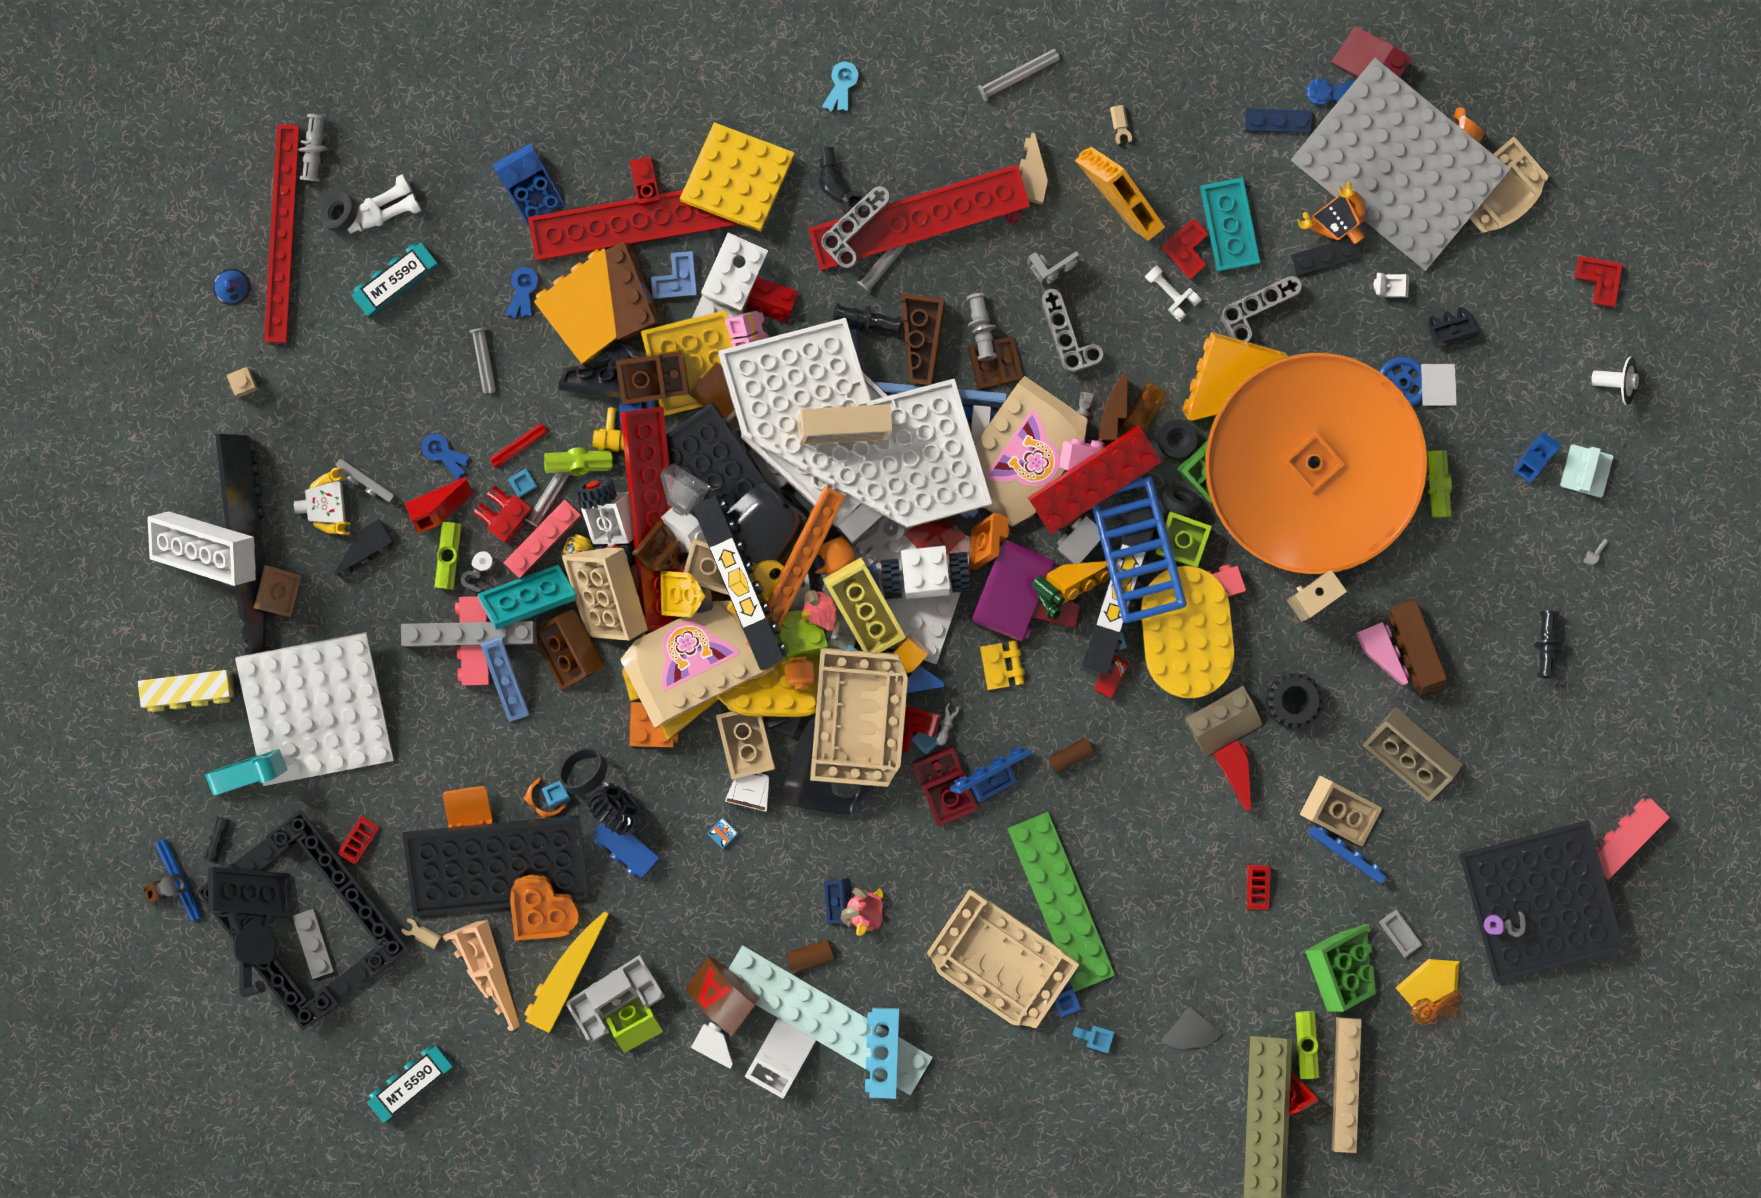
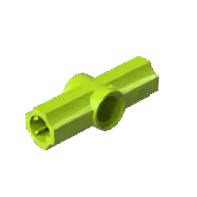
(578, 461)
(1439, 483)
(449, 541)
(1307, 1059)

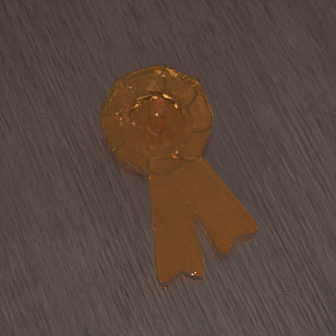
(1426, 1010)

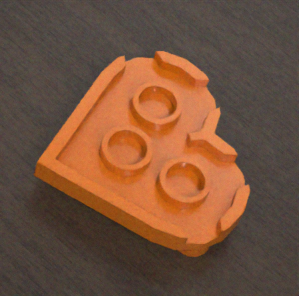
(540, 911)

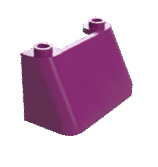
(1008, 593)

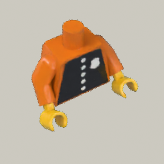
(1339, 216)

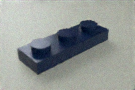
(1278, 120)

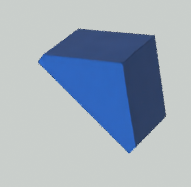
(922, 680)

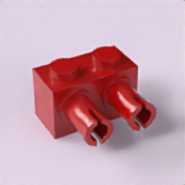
(509, 519)

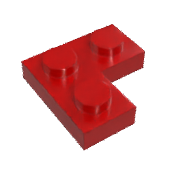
(1181, 247)
(1606, 276)
(920, 722)

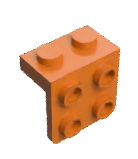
(467, 807)

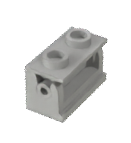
(1080, 541)

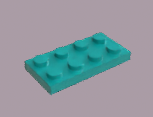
(1229, 224)
(527, 597)

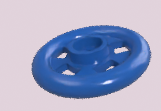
(1406, 365)

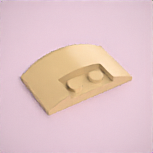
(1514, 192)

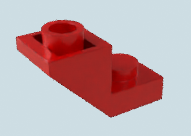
(644, 180)

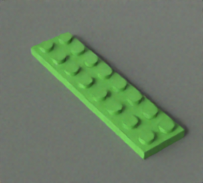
(1060, 899)

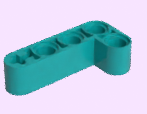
(254, 769)

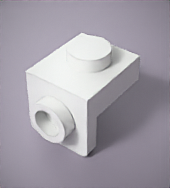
(1391, 285)
(839, 637)

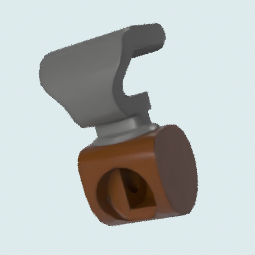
(165, 887)

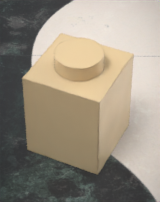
(242, 382)

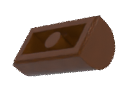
(1070, 755)
(810, 956)

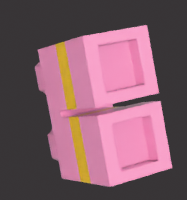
(748, 326)

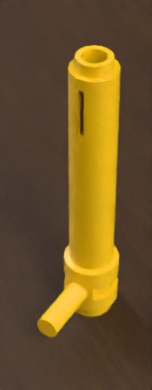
(608, 437)

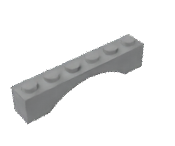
(466, 634)

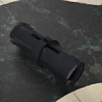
(217, 839)

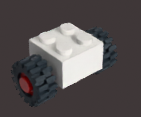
(606, 514)
(925, 573)

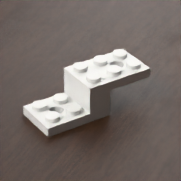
(727, 285)

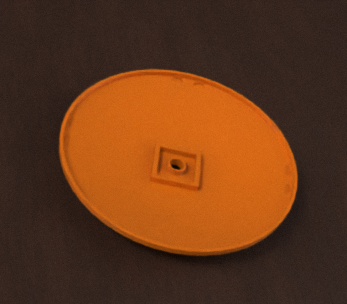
(1366, 473)

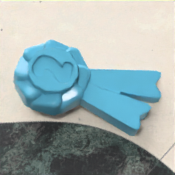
(844, 77)

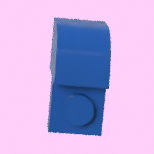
(1536, 457)

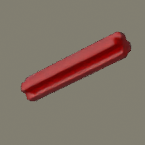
(518, 445)

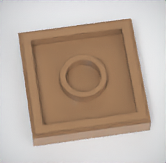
(277, 591)

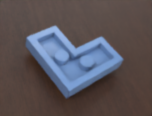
(682, 281)

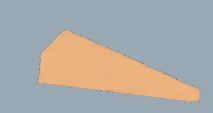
(484, 966)

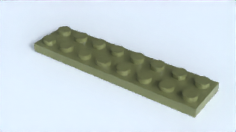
(1267, 1117)

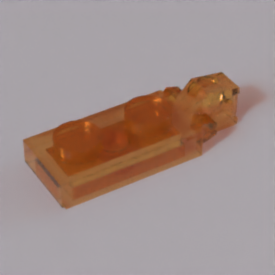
(1144, 407)

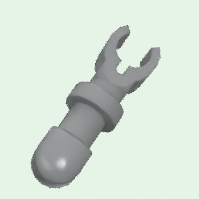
(1084, 403)
(946, 725)

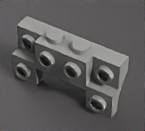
(611, 994)

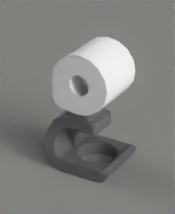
(481, 563)

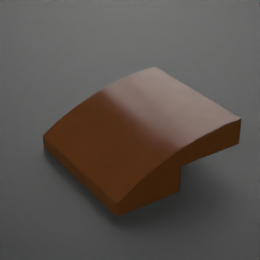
(1006, 364)
(714, 389)

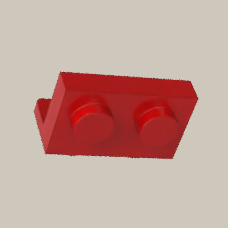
(772, 299)

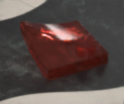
(935, 534)

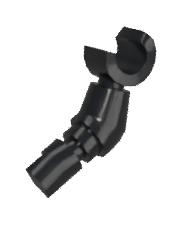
(831, 183)

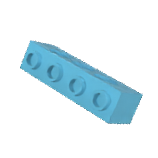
(884, 1088)

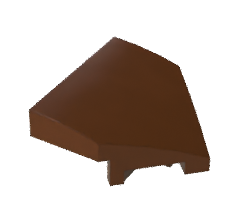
(658, 549)

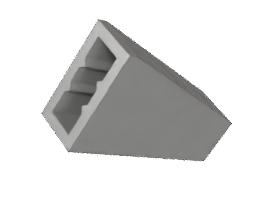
(859, 523)

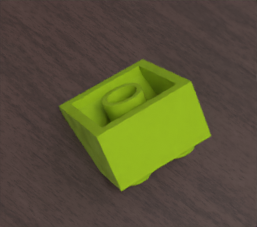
(633, 1024)

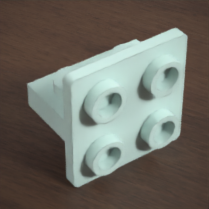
(1586, 470)

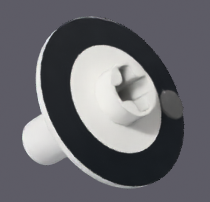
(1627, 380)

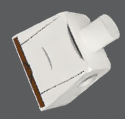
(750, 791)

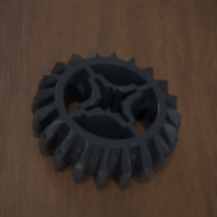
(615, 809)

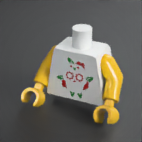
(325, 503)

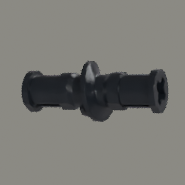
(867, 319)
(1548, 644)

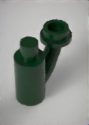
(1048, 594)

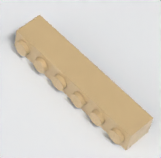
(1346, 1084)

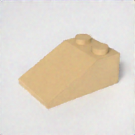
(703, 567)
(744, 744)
(1341, 811)

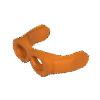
(528, 798)

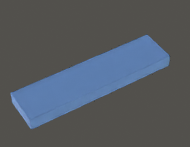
(505, 679)

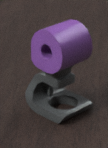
(1496, 925)

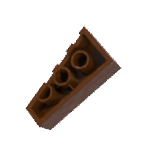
(630, 293)
(923, 334)
(1417, 648)

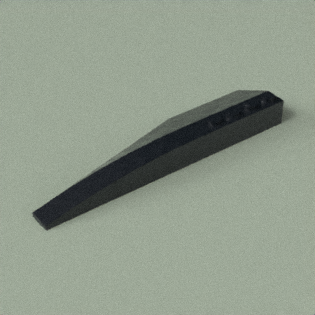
(244, 516)

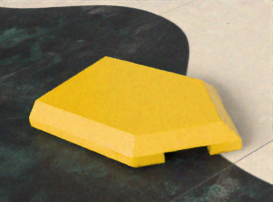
(680, 594)
(1430, 981)

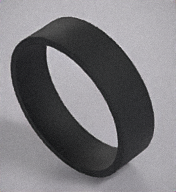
(591, 783)

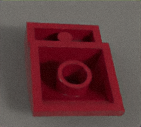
(936, 775)

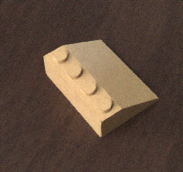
(605, 593)

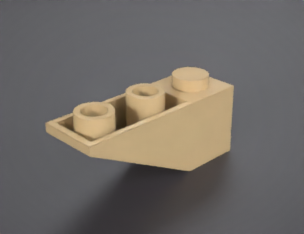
(1033, 171)

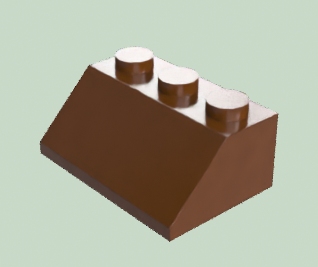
(568, 649)

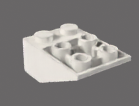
(780, 1058)

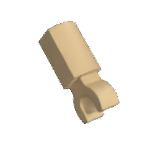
(1120, 123)
(423, 934)

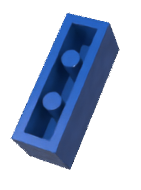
(626, 849)

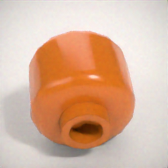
(799, 673)

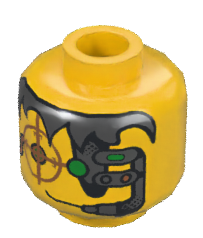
(577, 544)

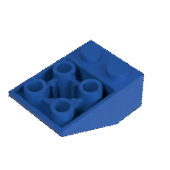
(528, 183)

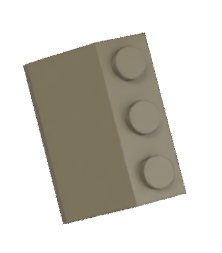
(1224, 721)

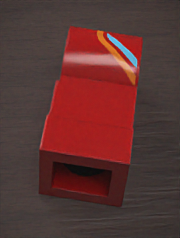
(1107, 685)

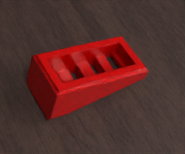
(360, 852)
(1266, 887)

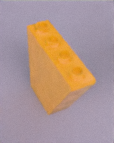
(1120, 192)
(582, 307)
(1222, 370)

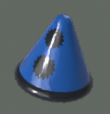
(231, 286)

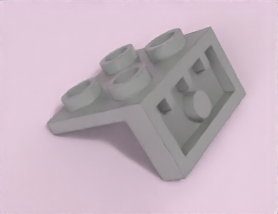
(1039, 267)

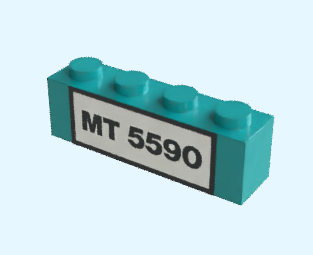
(394, 280)
(410, 1083)

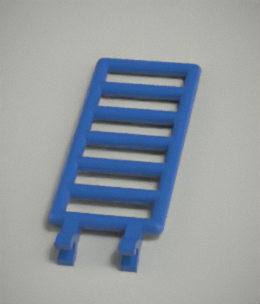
(1164, 542)

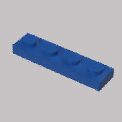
(1355, 858)

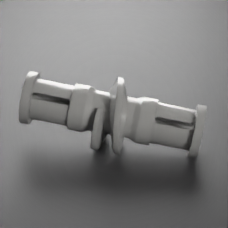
(313, 147)
(981, 327)

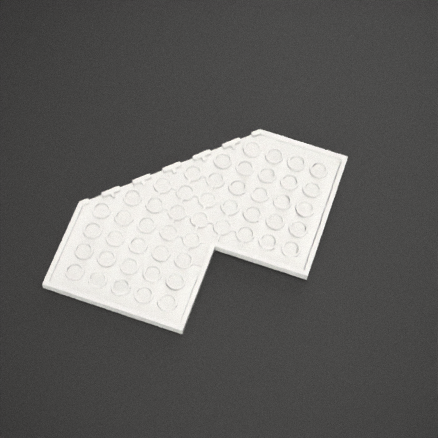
(913, 477)

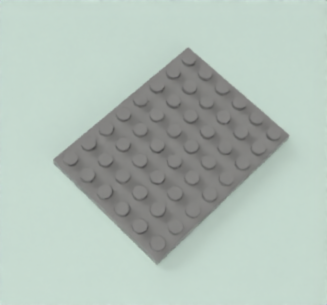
(1404, 159)

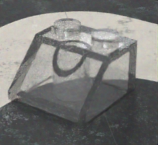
(682, 489)

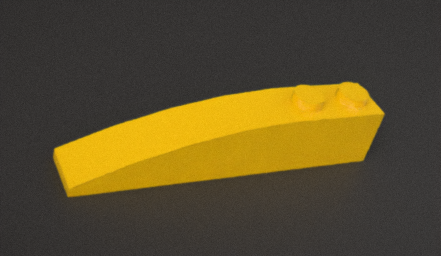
(562, 978)

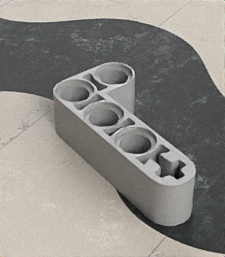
(859, 223)
(1262, 305)
(1066, 330)

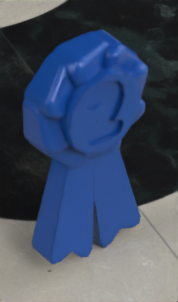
(1321, 91)
(524, 282)
(436, 448)

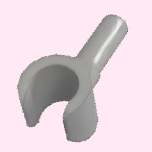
(1592, 558)

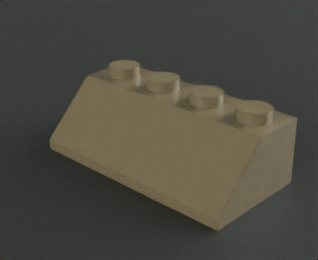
(1412, 754)

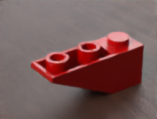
(434, 507)

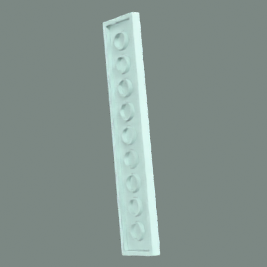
(823, 1017)

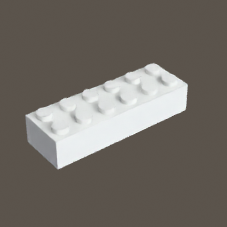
(201, 548)

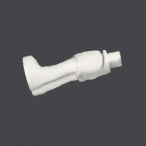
(370, 213)

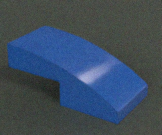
(1067, 1001)

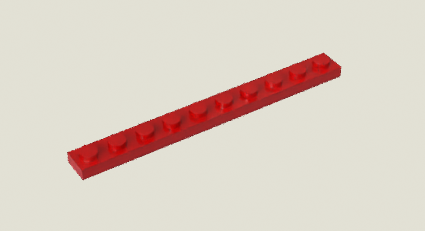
(282, 233)

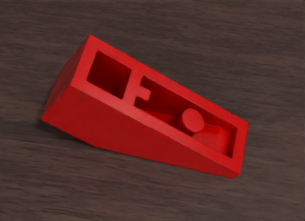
(1236, 769)

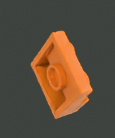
(986, 539)
(643, 732)

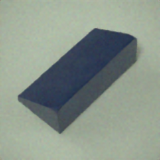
(836, 898)

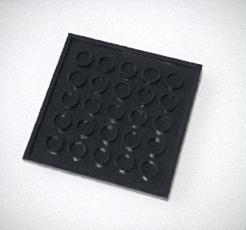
(1559, 889)

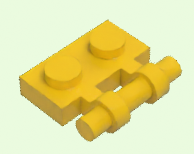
(995, 666)

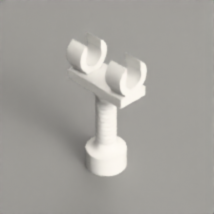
(1155, 275)

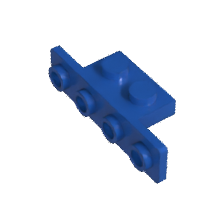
(993, 778)

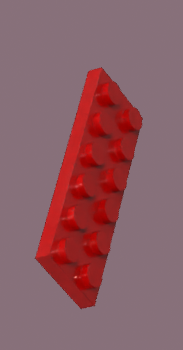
(1094, 479)

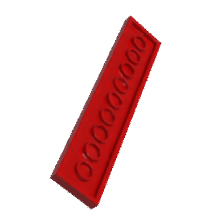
(928, 215)
(618, 222)
(645, 460)

